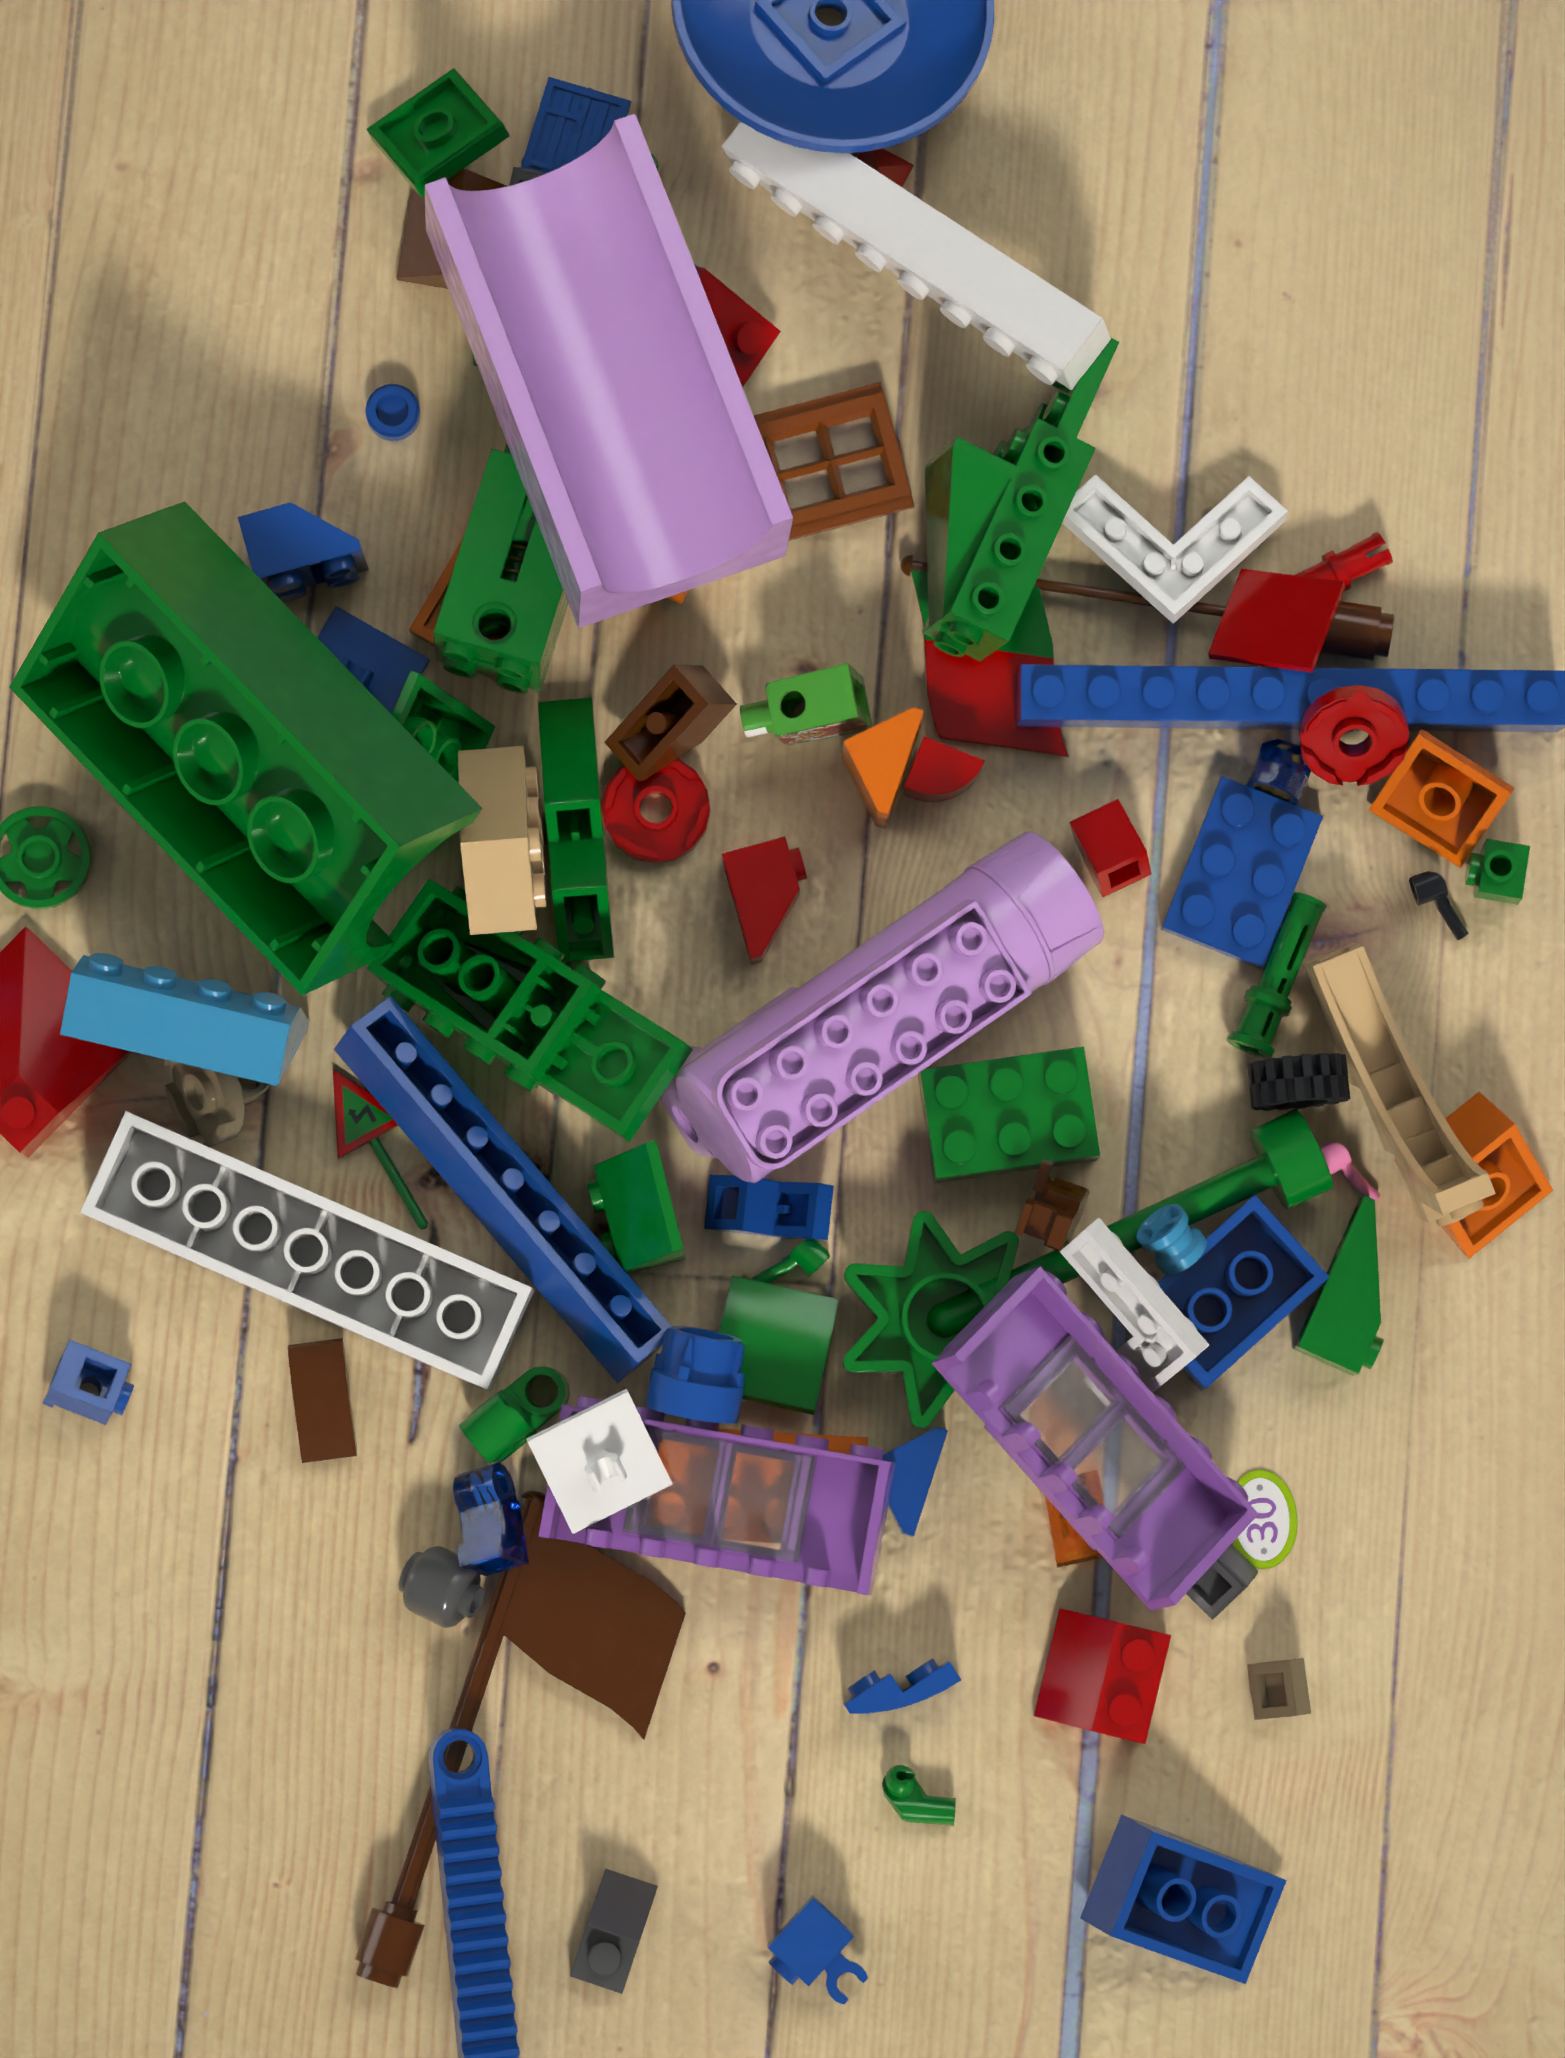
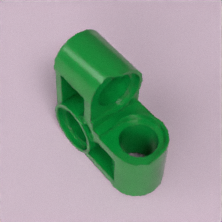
(510, 1416)

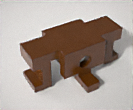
(1053, 1210)

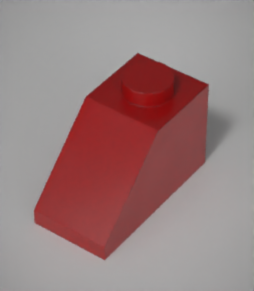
(763, 890)

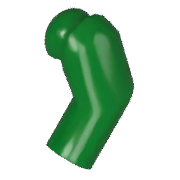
(912, 1802)

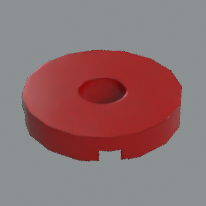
(1348, 710)
(662, 840)

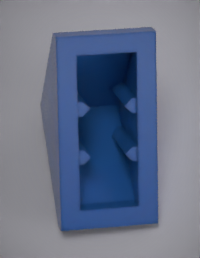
(913, 1477)

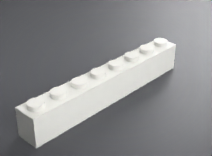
(926, 253)

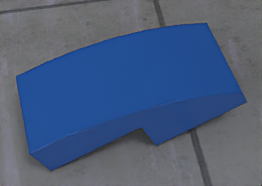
(880, 1695)

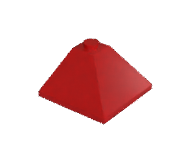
(40, 1070)

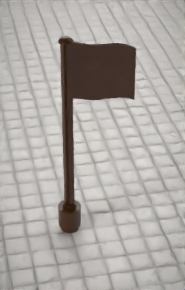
(582, 1624)

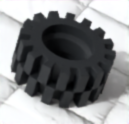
(1298, 1081)

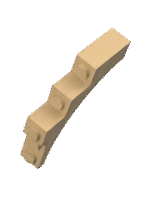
(1433, 1162)

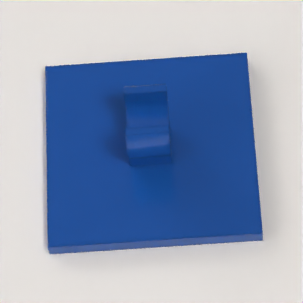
(371, 656)

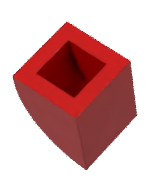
(941, 772)
(1110, 848)

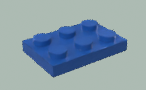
(1242, 872)

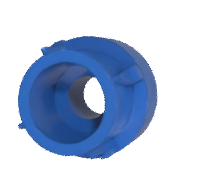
(698, 1375)

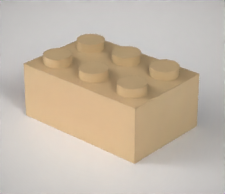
(504, 843)

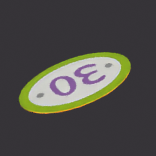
(1274, 1530)

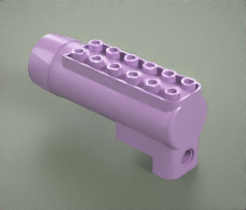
(884, 1010)

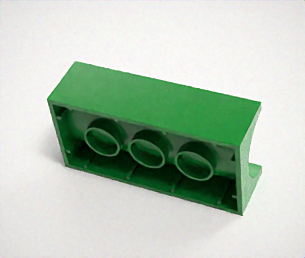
(239, 742)

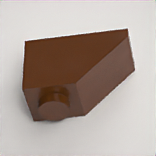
(670, 720)

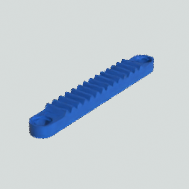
(473, 1901)

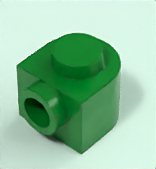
(1498, 871)

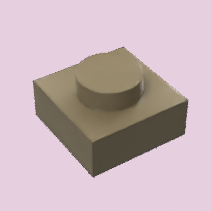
(1279, 1689)

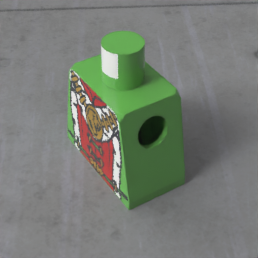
(833, 706)

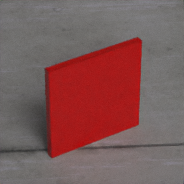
(1276, 620)

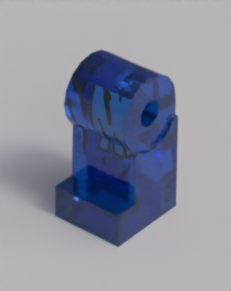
(489, 1521)

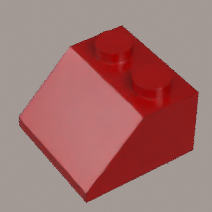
(1102, 1676)

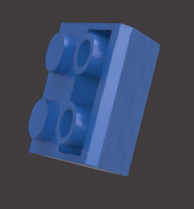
(299, 550)

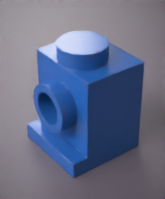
(86, 1365)

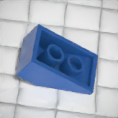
(1182, 1899)

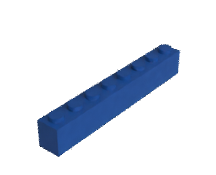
(503, 1189)

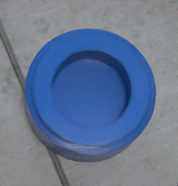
(393, 412)

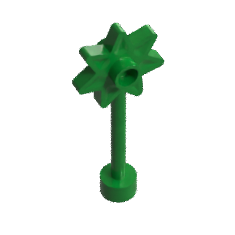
(941, 1290)

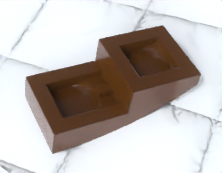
(322, 1400)

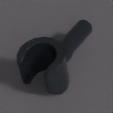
(1432, 887)

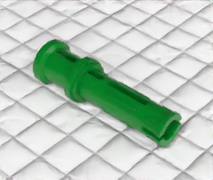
(1269, 999)

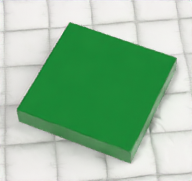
(438, 131)

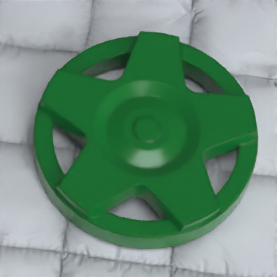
(43, 858)

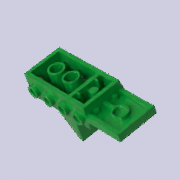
(999, 517)
(528, 1011)

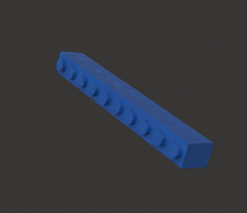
(1279, 697)

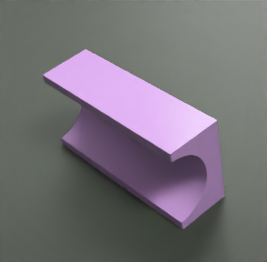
(610, 378)

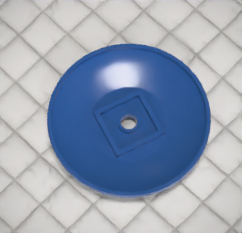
(842, 86)

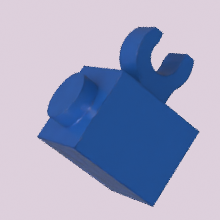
(813, 1944)

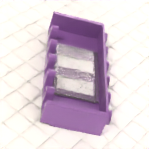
(1095, 1438)
(750, 1505)

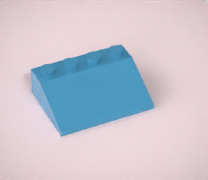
(182, 1019)

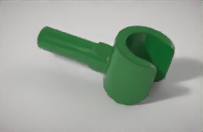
(808, 1255)

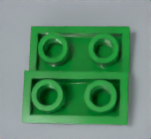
(783, 1339)

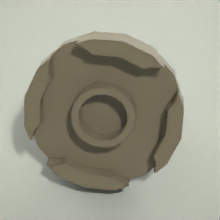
(209, 1102)

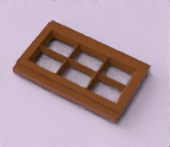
(836, 460)

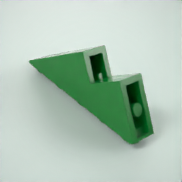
(575, 829)

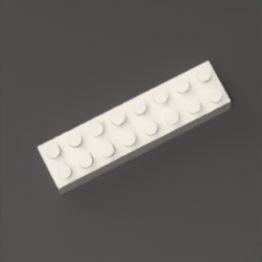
(307, 1251)

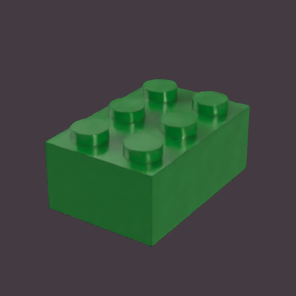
(1008, 1114)

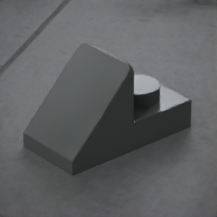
(613, 1931)

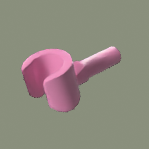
(1338, 1159)

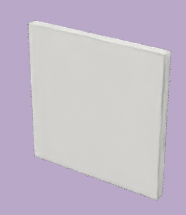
(599, 1461)

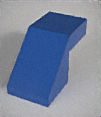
(769, 1208)

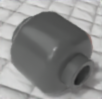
(439, 1588)

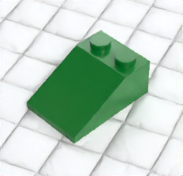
(440, 722)
(637, 1209)

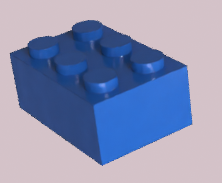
(1241, 1287)

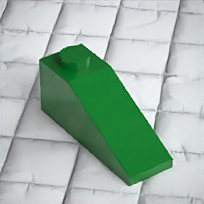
(1347, 1305)

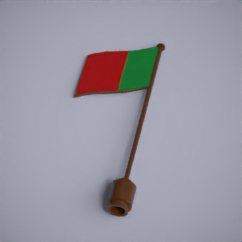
(978, 698)

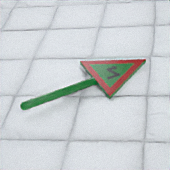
(361, 1121)

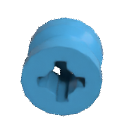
(1171, 1239)

